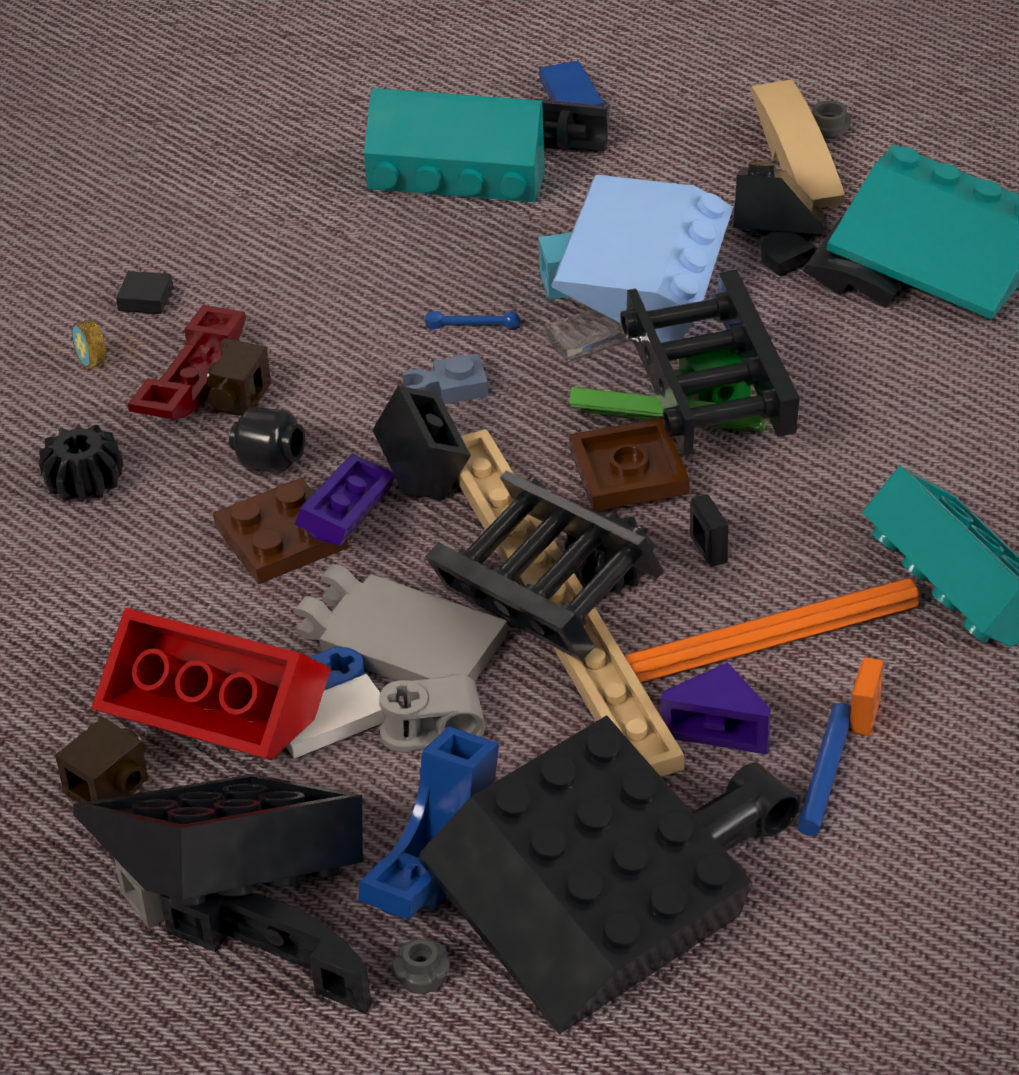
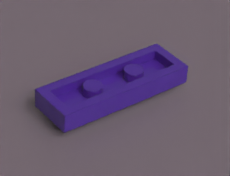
(344, 500)

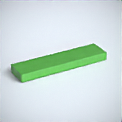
(644, 407)

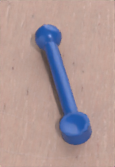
(436, 320)

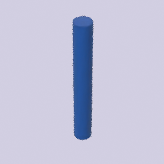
(825, 770)

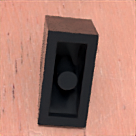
(774, 202)

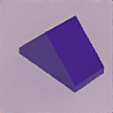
(717, 711)

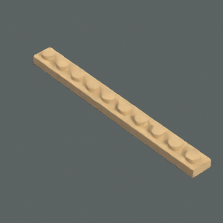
(604, 675)

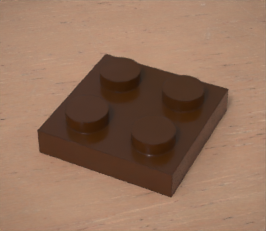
(628, 464)
(265, 534)

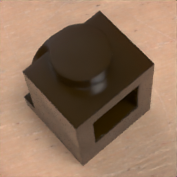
(238, 377)

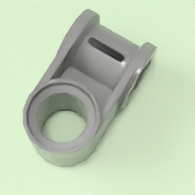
(429, 710)

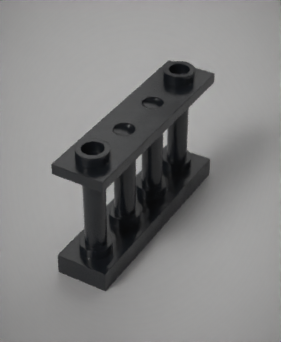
(743, 335)
(531, 605)

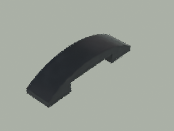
(279, 931)

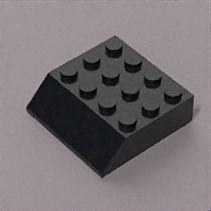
(584, 873)

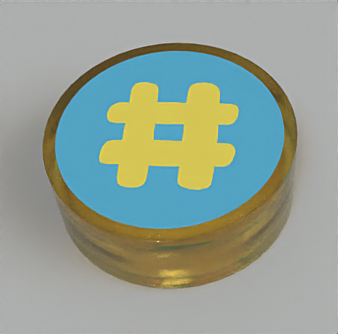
(89, 343)

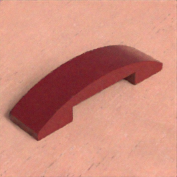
(185, 381)

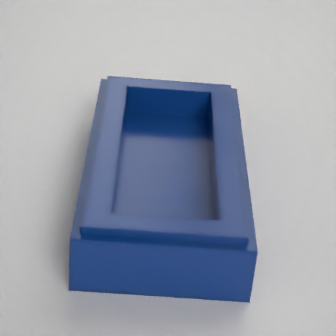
(569, 84)

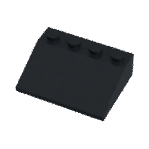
(227, 835)

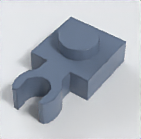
(452, 378)

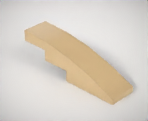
(797, 141)

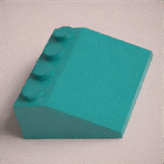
(934, 230)

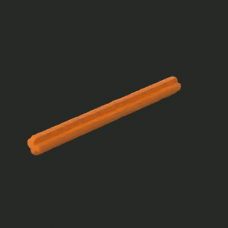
(773, 630)

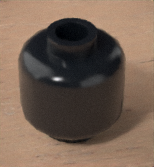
(267, 439)

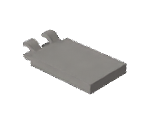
(400, 628)

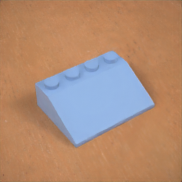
(646, 239)

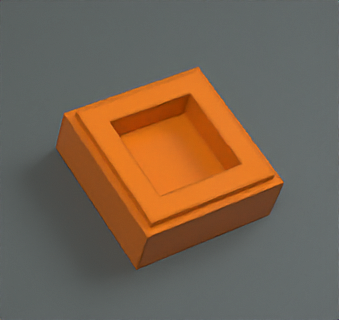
(866, 696)

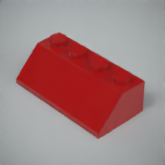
(209, 684)

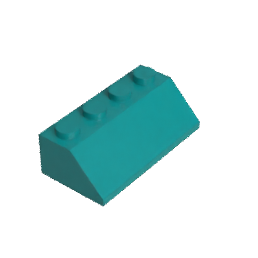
(454, 145)
(953, 551)

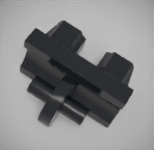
(575, 125)

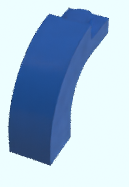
(450, 773)

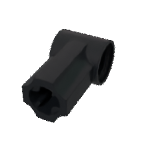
(749, 805)

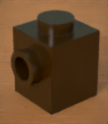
(102, 763)

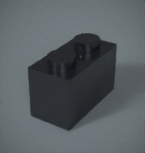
(421, 443)

